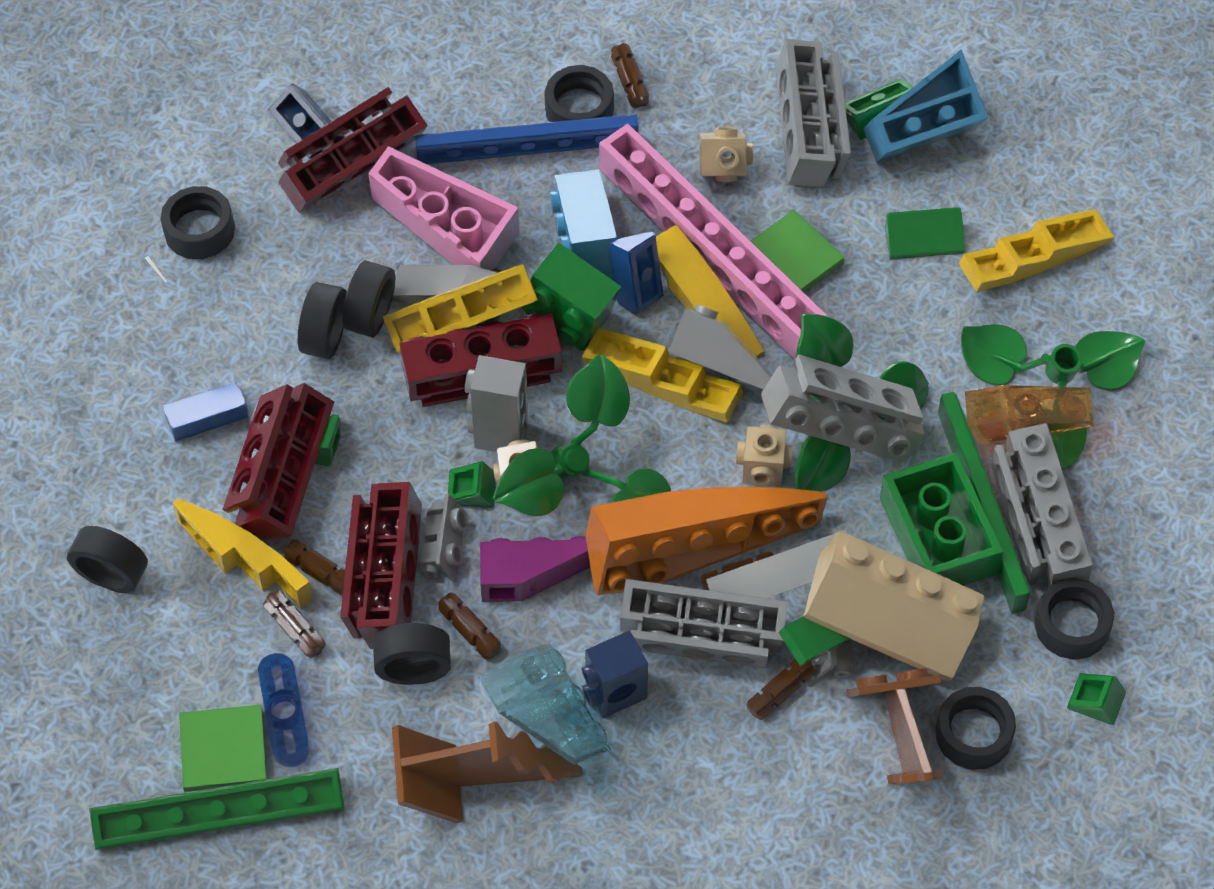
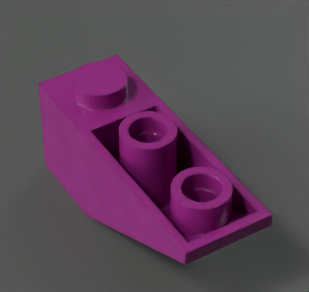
(524, 568)

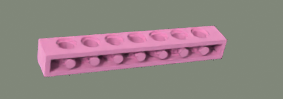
(738, 264)

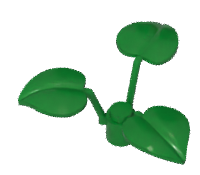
(822, 338)
(1105, 356)
(532, 480)

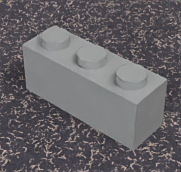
(497, 402)

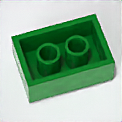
(941, 520)

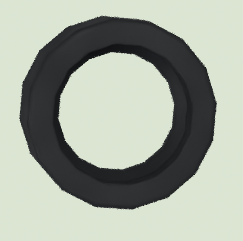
(578, 78)
(204, 244)
(368, 298)
(321, 320)
(107, 559)
(1066, 645)
(411, 653)
(983, 700)

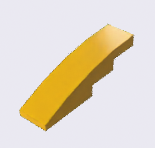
(1032, 252)
(696, 284)
(462, 306)
(664, 376)
(233, 546)

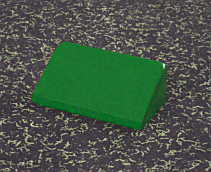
(866, 107)
(925, 233)

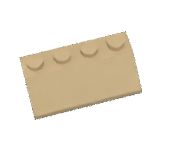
(893, 605)

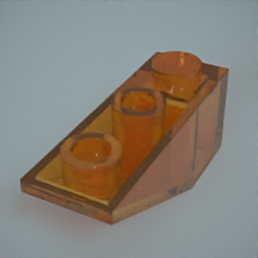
(1007, 408)

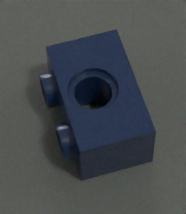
(615, 674)

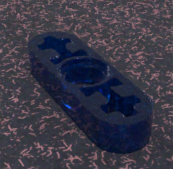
(283, 695)

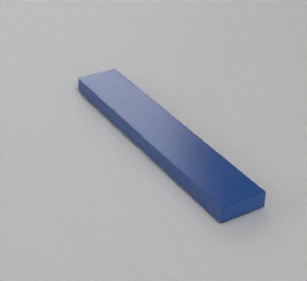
(519, 139)

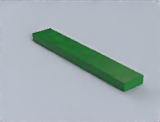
(962, 442)
(216, 808)

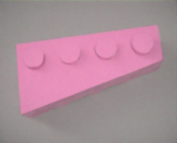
(444, 211)

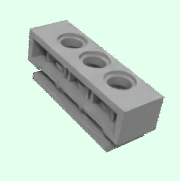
(811, 113)
(792, 408)
(1048, 505)
(702, 617)

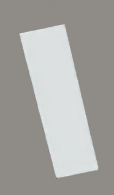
(772, 573)

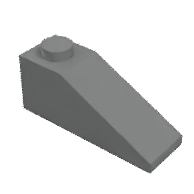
(422, 282)
(716, 346)

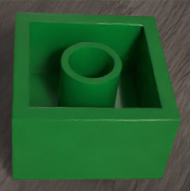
(574, 294)

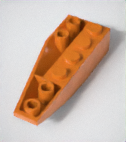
(690, 529)

